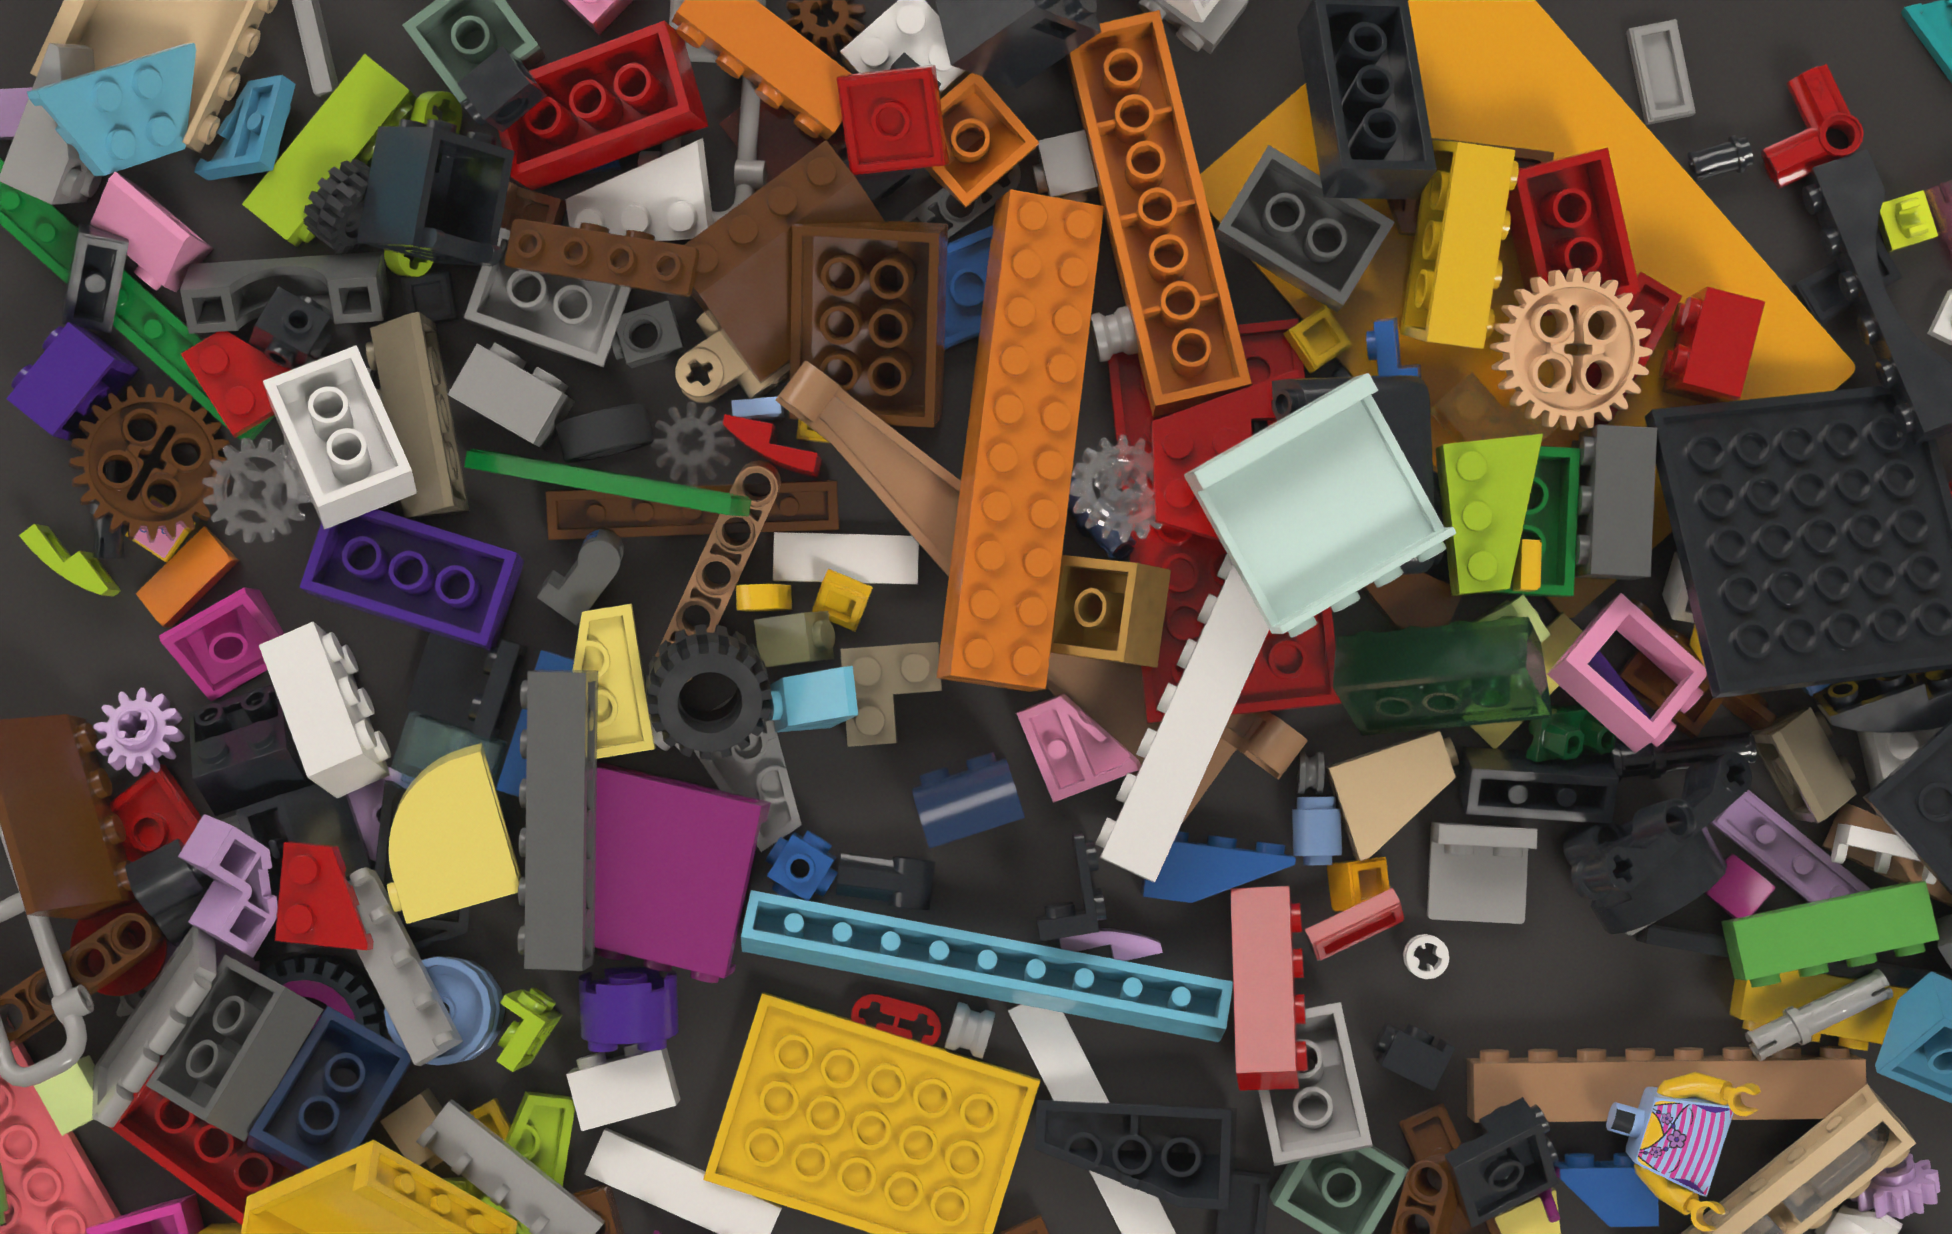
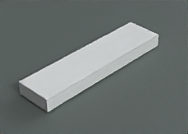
(678, 1187)

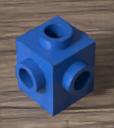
(806, 847)

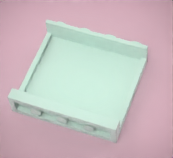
(1318, 507)

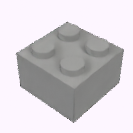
(513, 398)

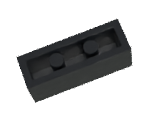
(1557, 789)

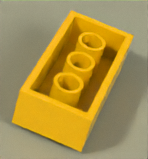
(1459, 245)

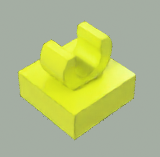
(1906, 221)

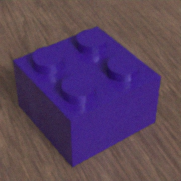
(70, 379)

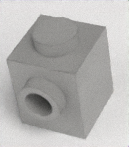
(1065, 167)

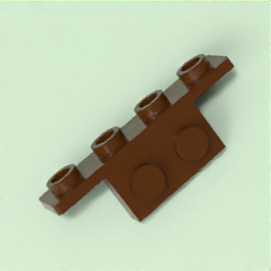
(602, 257)
(1654, 687)

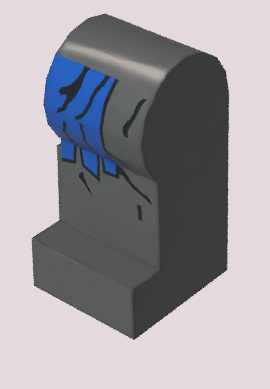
(587, 578)

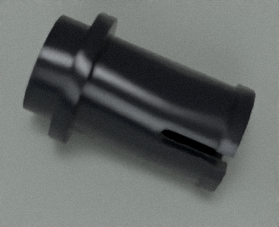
(1722, 158)

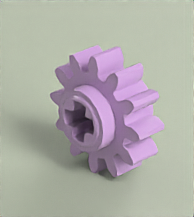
(129, 720)
(1901, 1189)

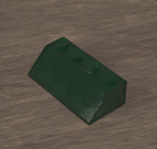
(1442, 676)

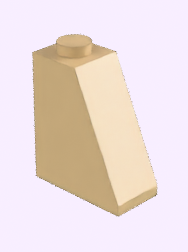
(1389, 787)

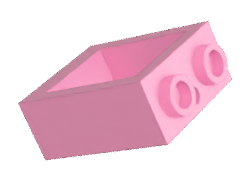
(1603, 700)

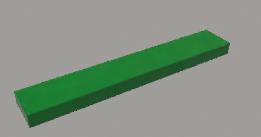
(608, 482)

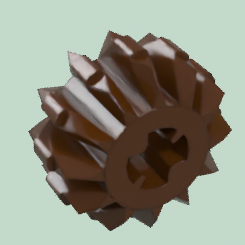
(807, 23)

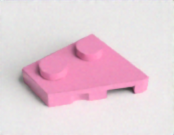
(1072, 748)

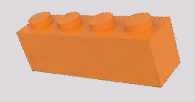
(769, 55)

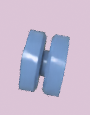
(472, 1004)

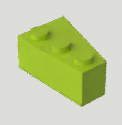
(1486, 501)

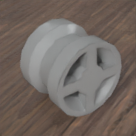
(1113, 334)
(970, 1030)

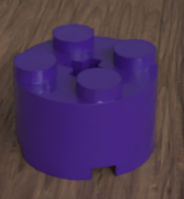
(628, 1008)

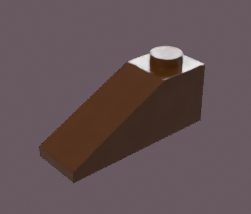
(1414, 601)

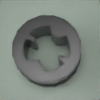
(1310, 772)

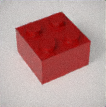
(1711, 346)

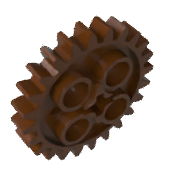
(111, 441)

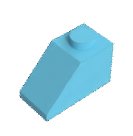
(813, 700)

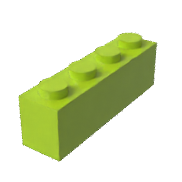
(338, 132)

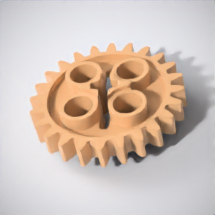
(1614, 351)

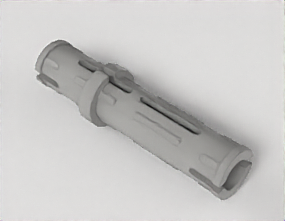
(1801, 1023)

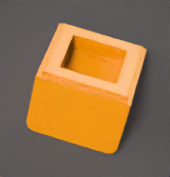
(1356, 881)

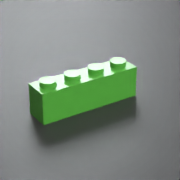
(1830, 931)

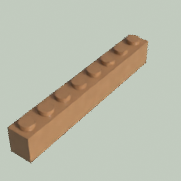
(1590, 1083)

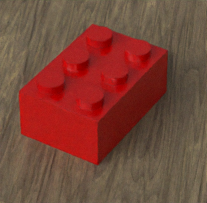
(1571, 218)

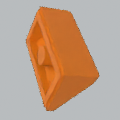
(186, 577)

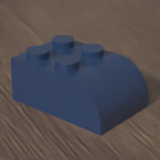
(966, 801)
(329, 1094)

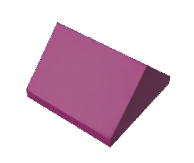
(223, 642)

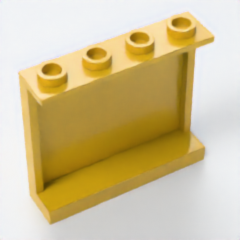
(370, 1194)

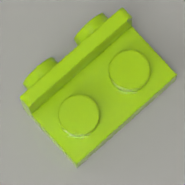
(525, 1039)

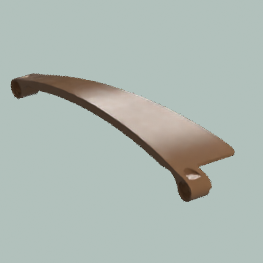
(926, 504)

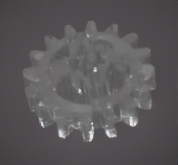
(1112, 470)
(243, 472)

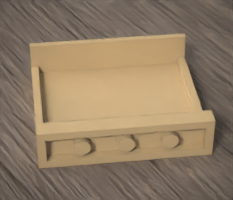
(135, 28)

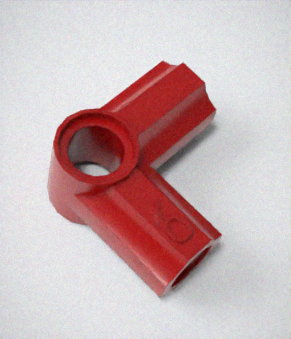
(1821, 110)

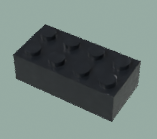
(1366, 99)

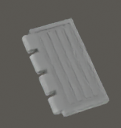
(153, 1026)

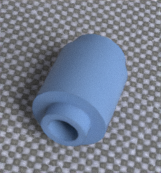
(1317, 830)

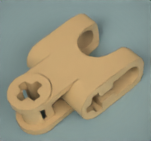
(726, 371)

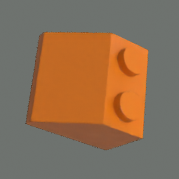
(980, 138)

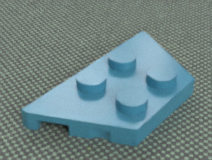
(124, 110)

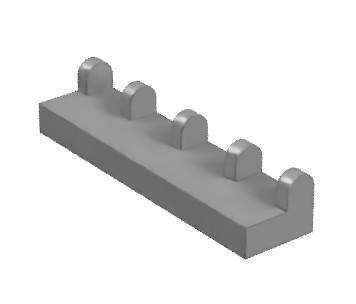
(401, 975)
(506, 1175)

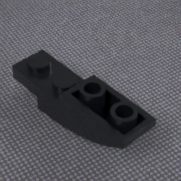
(1890, 703)

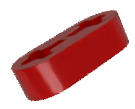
(899, 1009)

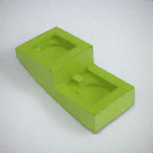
(78, 569)

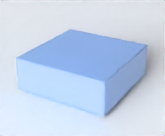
(758, 409)

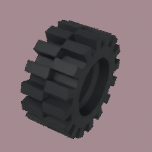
(339, 206)

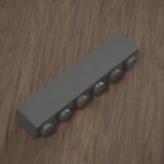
(559, 819)

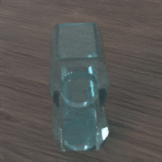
(429, 739)

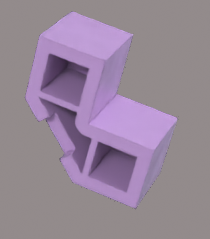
(239, 901)

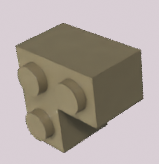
(880, 675)

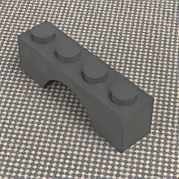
(235, 292)

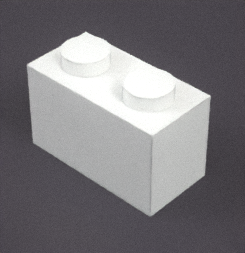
(621, 1086)

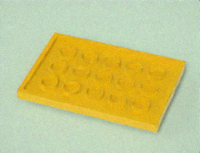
(869, 1125)

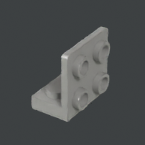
(1478, 872)

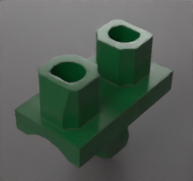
(1568, 734)

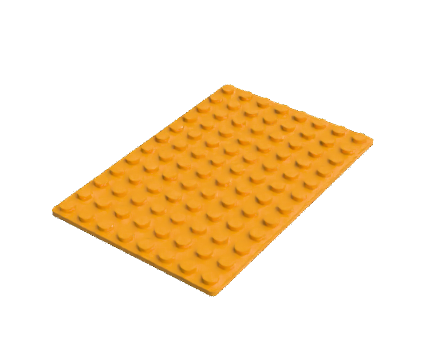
(1519, 82)

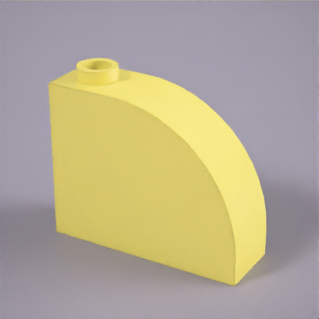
(450, 840)

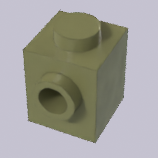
(795, 638)

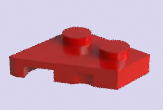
(233, 379)
(317, 899)

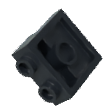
(1505, 1163)

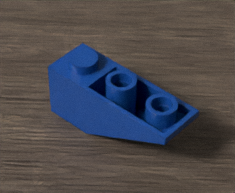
(1202, 870)

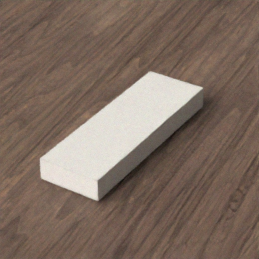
(858, 556)

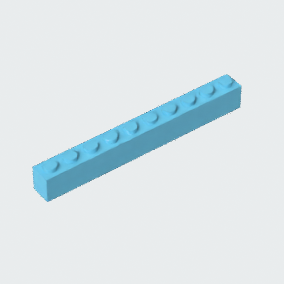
(986, 966)

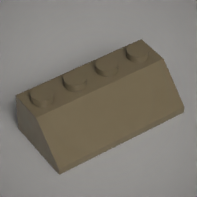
(420, 412)

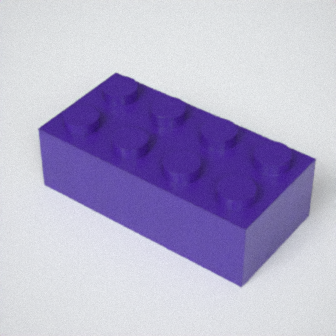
(415, 576)

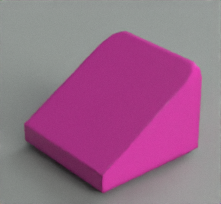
(1740, 889)

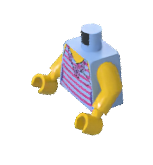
(1680, 1137)

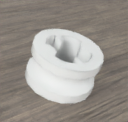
(1439, 950)

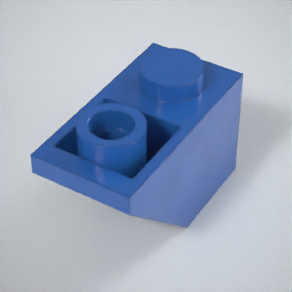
(1610, 1189)

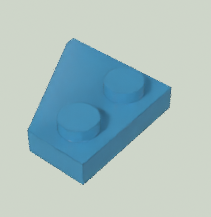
(251, 130)

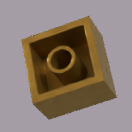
(1110, 610)

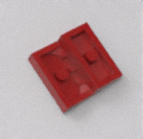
(762, 440)

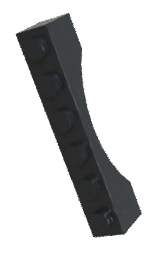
(1848, 204)

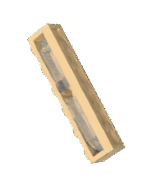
(1816, 1171)

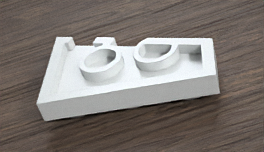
(657, 198)

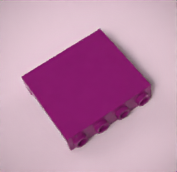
(671, 870)

